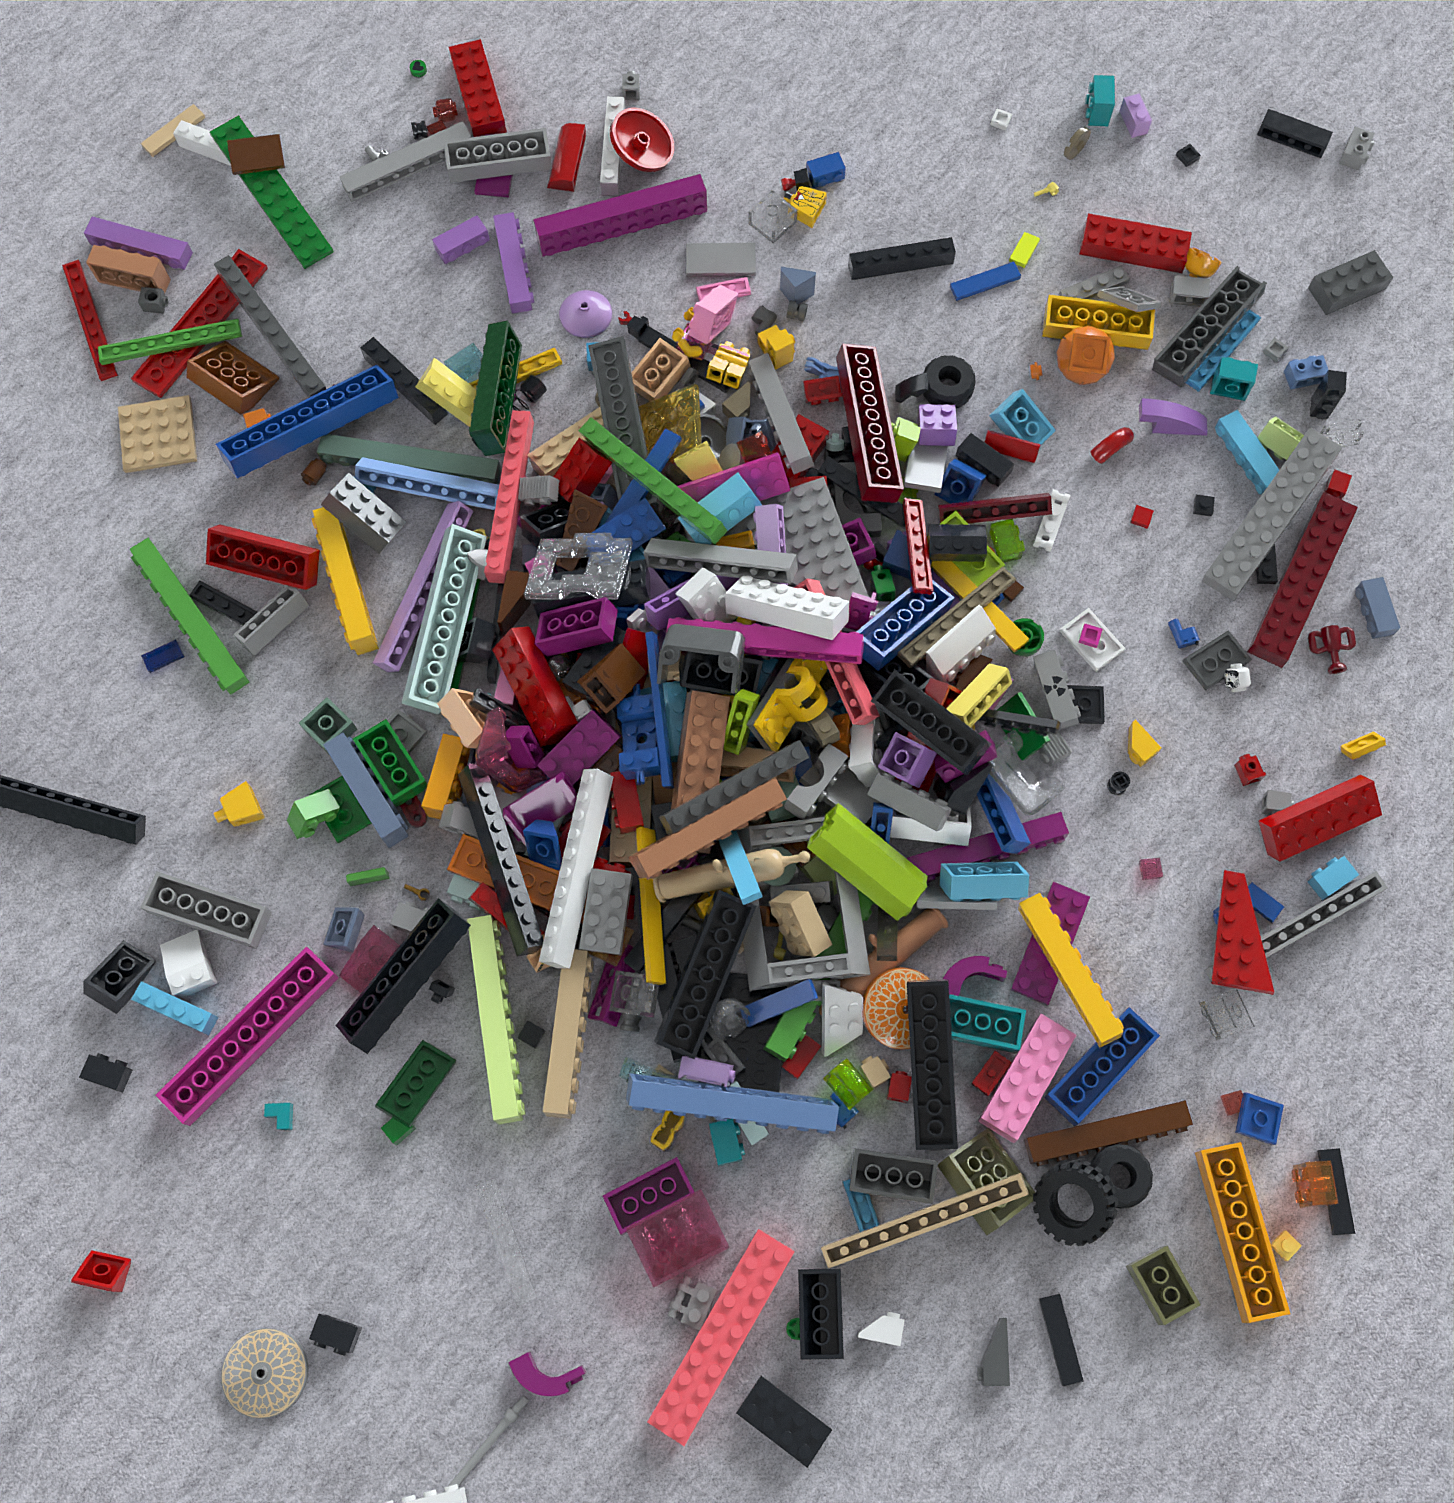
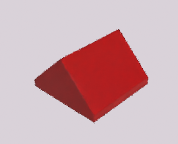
(103, 1271)

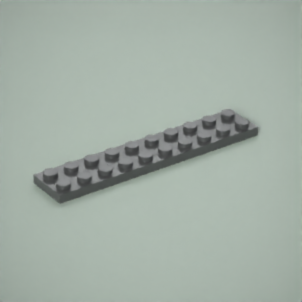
(619, 403)

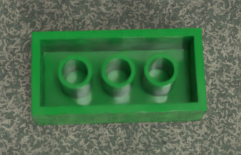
(391, 763)

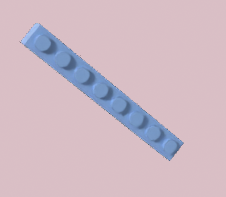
(427, 483)

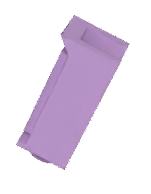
(706, 1071)

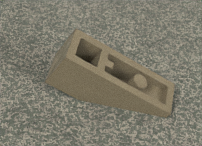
(823, 727)

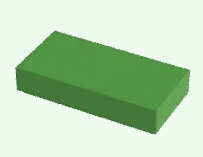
(367, 876)

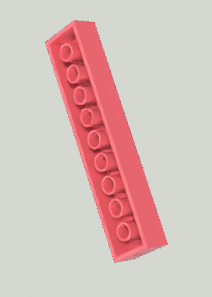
(720, 1337)

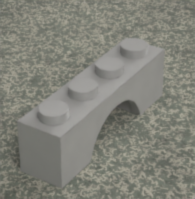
(803, 799)

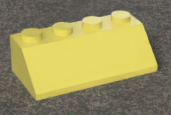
(448, 390)

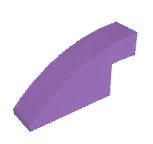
(1172, 418)

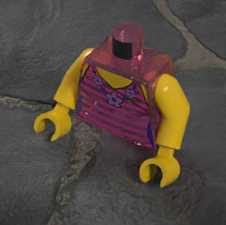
(690, 346)

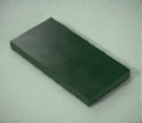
(415, 1083)

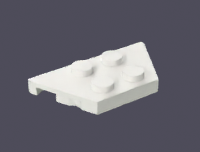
(840, 1017)

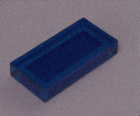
(162, 656)

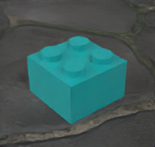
(1100, 100)
(1233, 378)

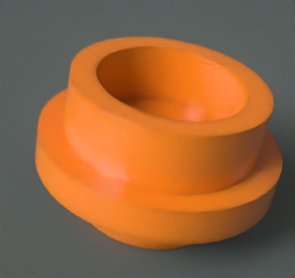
(1036, 371)

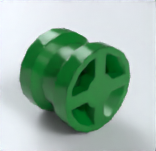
(793, 1329)

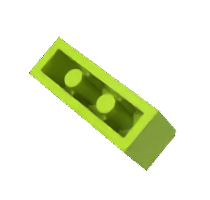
(736, 729)

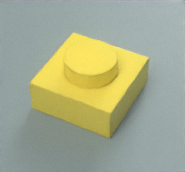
(1285, 1245)

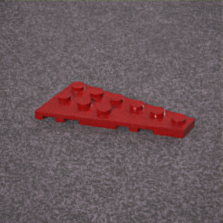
(1238, 949)

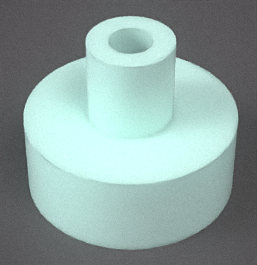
(835, 443)

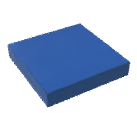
(1259, 1118)

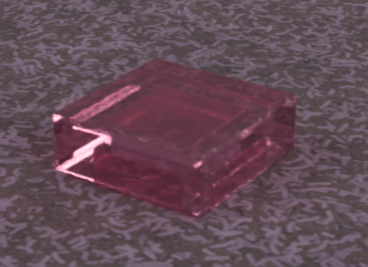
(1151, 868)

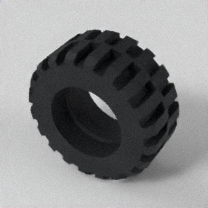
(1057, 1221)

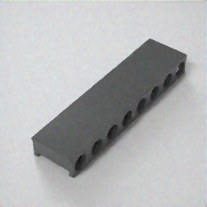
(1208, 327)

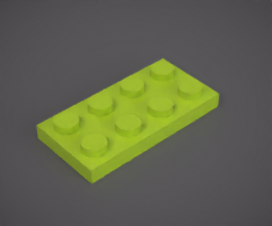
(975, 571)

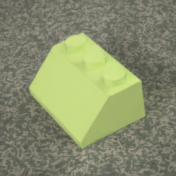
(1280, 438)

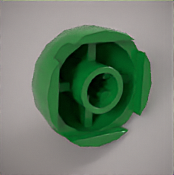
(1034, 633)

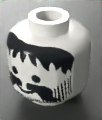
(1237, 678)

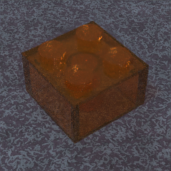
(1314, 1184)

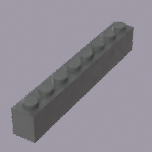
(733, 787)

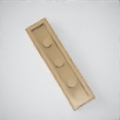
(165, 136)

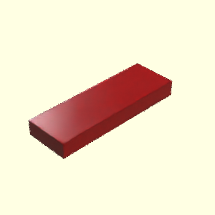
(1012, 446)

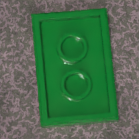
(1031, 741)
(350, 816)

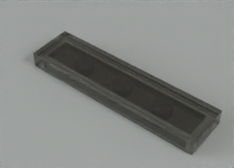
(886, 936)

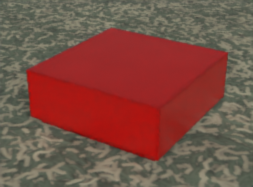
(1141, 516)

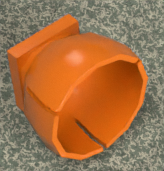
(1085, 355)

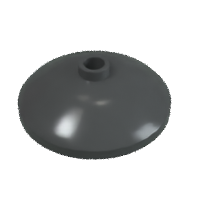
(713, 432)

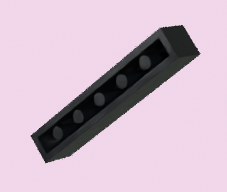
(901, 258)
(403, 379)

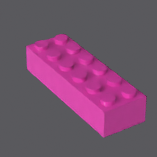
(763, 476)

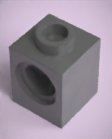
(152, 300)

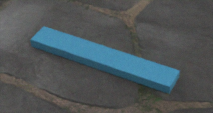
(1224, 349)

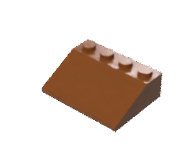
(231, 376)

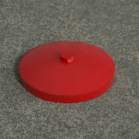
(642, 139)

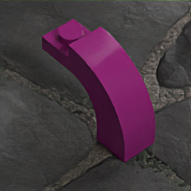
(971, 967)
(536, 1382)

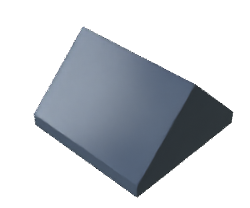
(797, 284)
(344, 928)

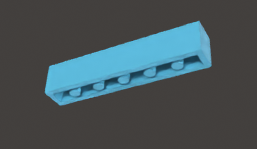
(1247, 450)

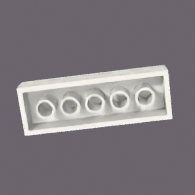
(787, 607)

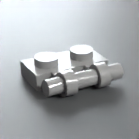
(698, 1305)

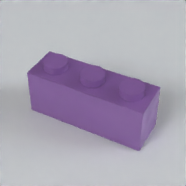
(461, 239)

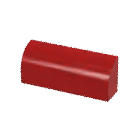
(567, 157)

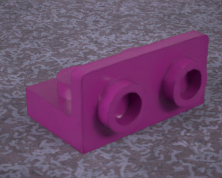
(860, 609)

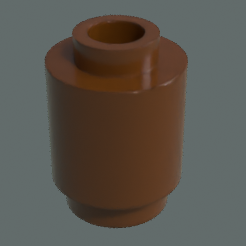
(313, 472)

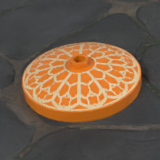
(884, 1007)

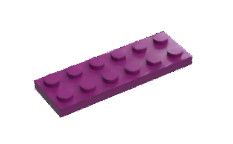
(1035, 974)

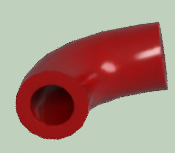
(1112, 444)

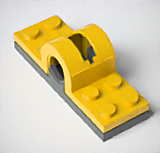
(784, 700)

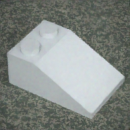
(187, 965)

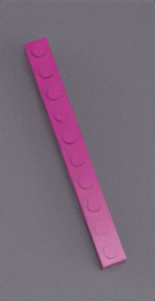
(787, 643)

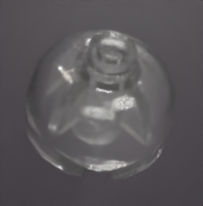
(729, 1018)

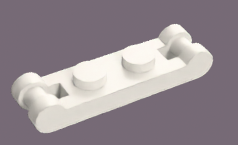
(1051, 523)

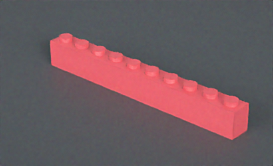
(507, 501)

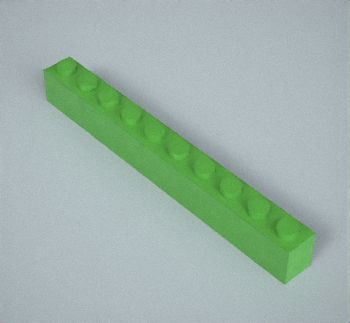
(653, 481)
(190, 617)
(792, 1023)

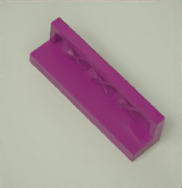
(606, 1016)

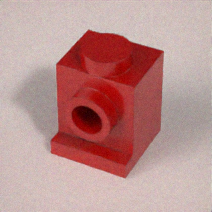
(1246, 774)

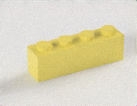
(981, 694)

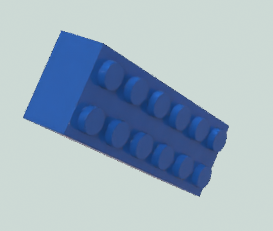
(902, 623)
(1101, 1069)

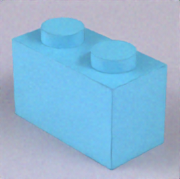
(1333, 877)

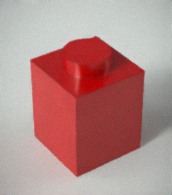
(1338, 484)
(899, 1087)

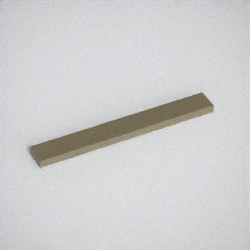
(982, 596)

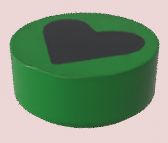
(418, 68)

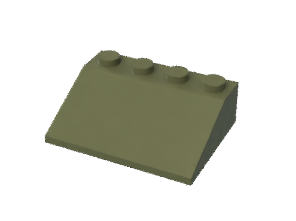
(980, 1164)

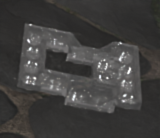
(603, 572)

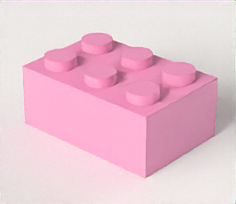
(712, 314)

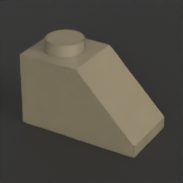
(738, 404)

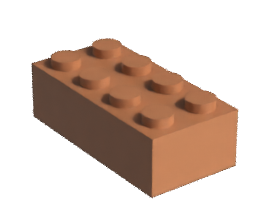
(127, 269)

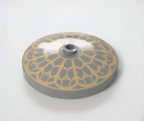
(284, 1376)

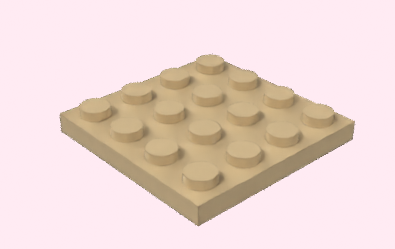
(157, 434)

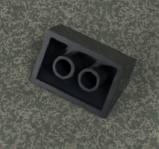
(957, 542)

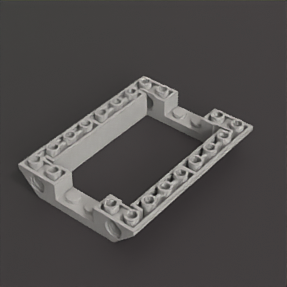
(835, 967)

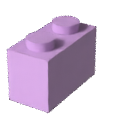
(1135, 115)

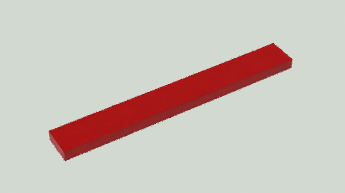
(88, 316)

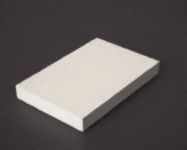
(1108, 645)

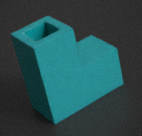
(282, 1112)

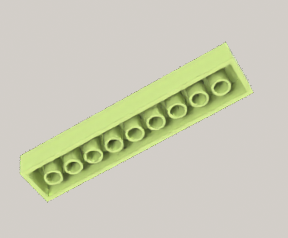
(495, 1020)

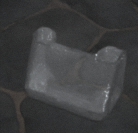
(1018, 780)

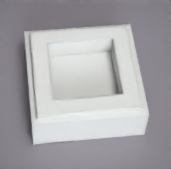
(1001, 119)

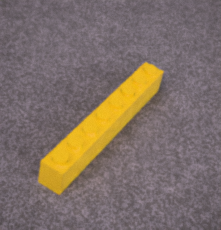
(1070, 970)

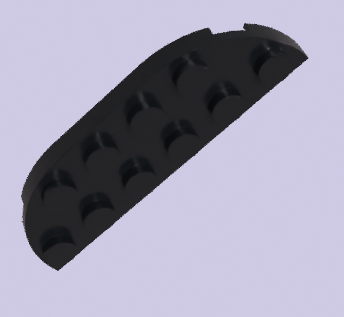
(1023, 723)

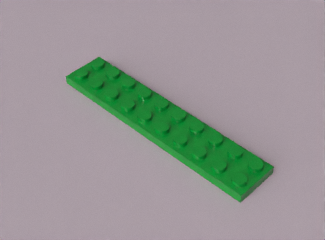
(277, 201)

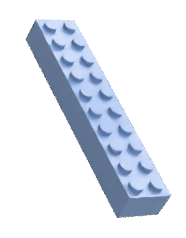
(731, 1103)

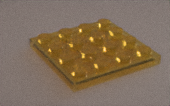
(677, 413)

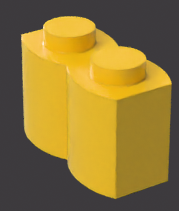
(664, 1133)

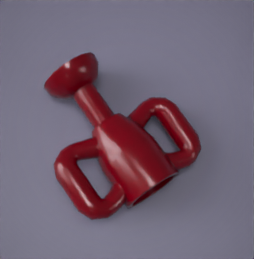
(1332, 644)

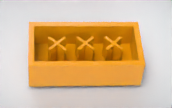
(444, 782)

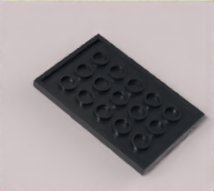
(762, 1068)

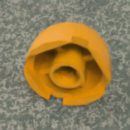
(1201, 264)

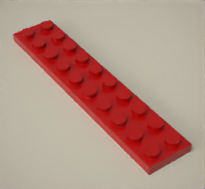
(211, 307)

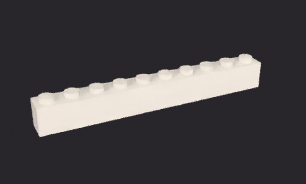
(576, 869)

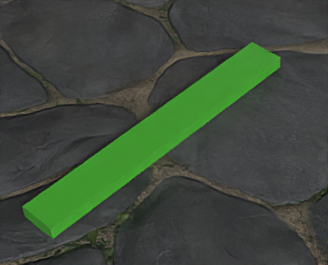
(169, 341)

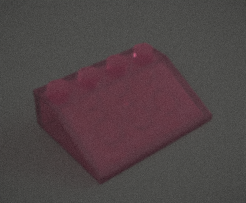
(677, 1238)

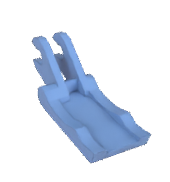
(820, 369)

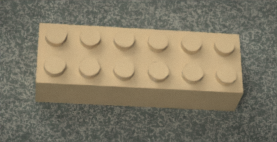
(551, 454)

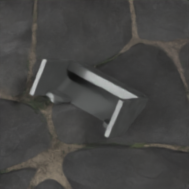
(706, 640)

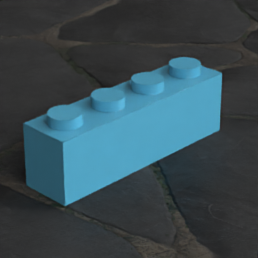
(174, 1008)

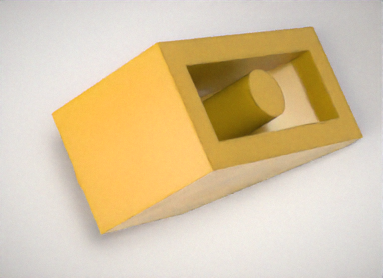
(1141, 745)

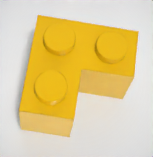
(778, 345)

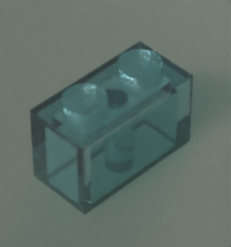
(465, 362)

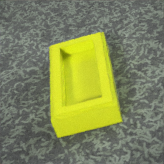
(1024, 249)

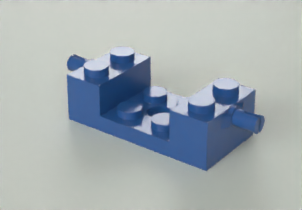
(638, 720)

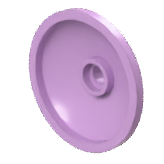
(585, 321)

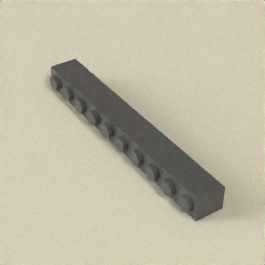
(269, 327)

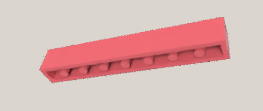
(848, 678)

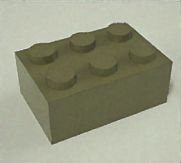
(1163, 1285)

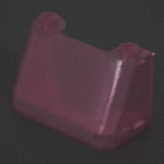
(495, 759)

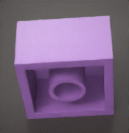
(937, 425)
(907, 760)

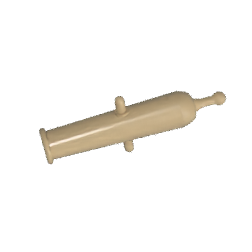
(765, 864)

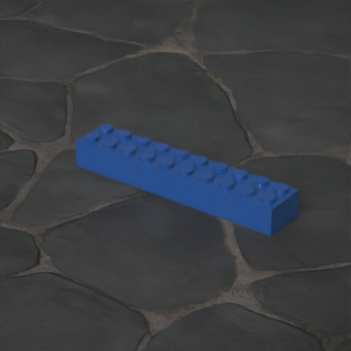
(307, 421)

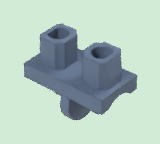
(764, 426)

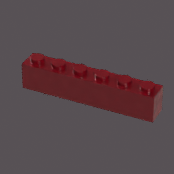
(999, 508)

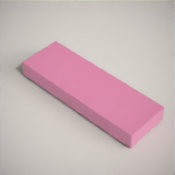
(739, 286)

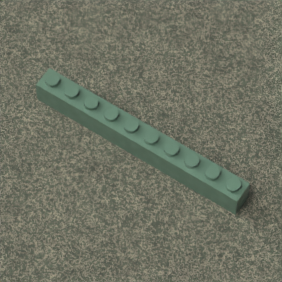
(350, 450)

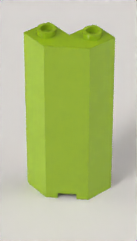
(868, 862)

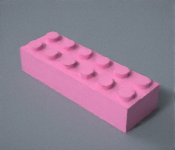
(1027, 1078)

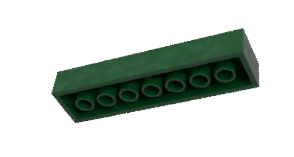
(495, 388)

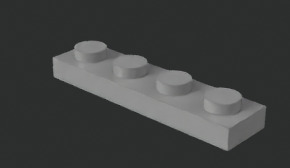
(1089, 287)

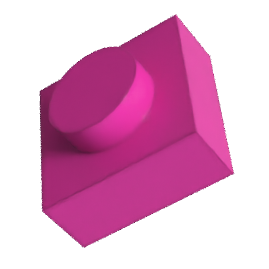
(1090, 635)

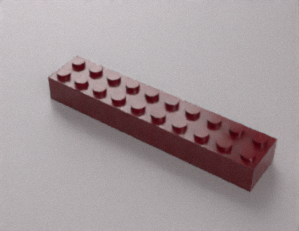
(869, 423)
(1302, 580)

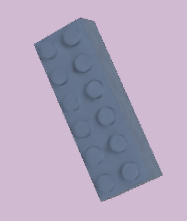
(367, 789)

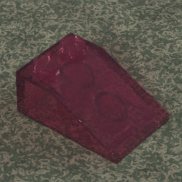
(368, 958)

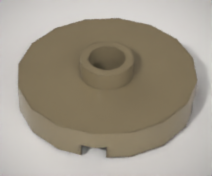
(1077, 142)

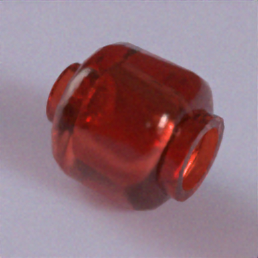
(445, 110)

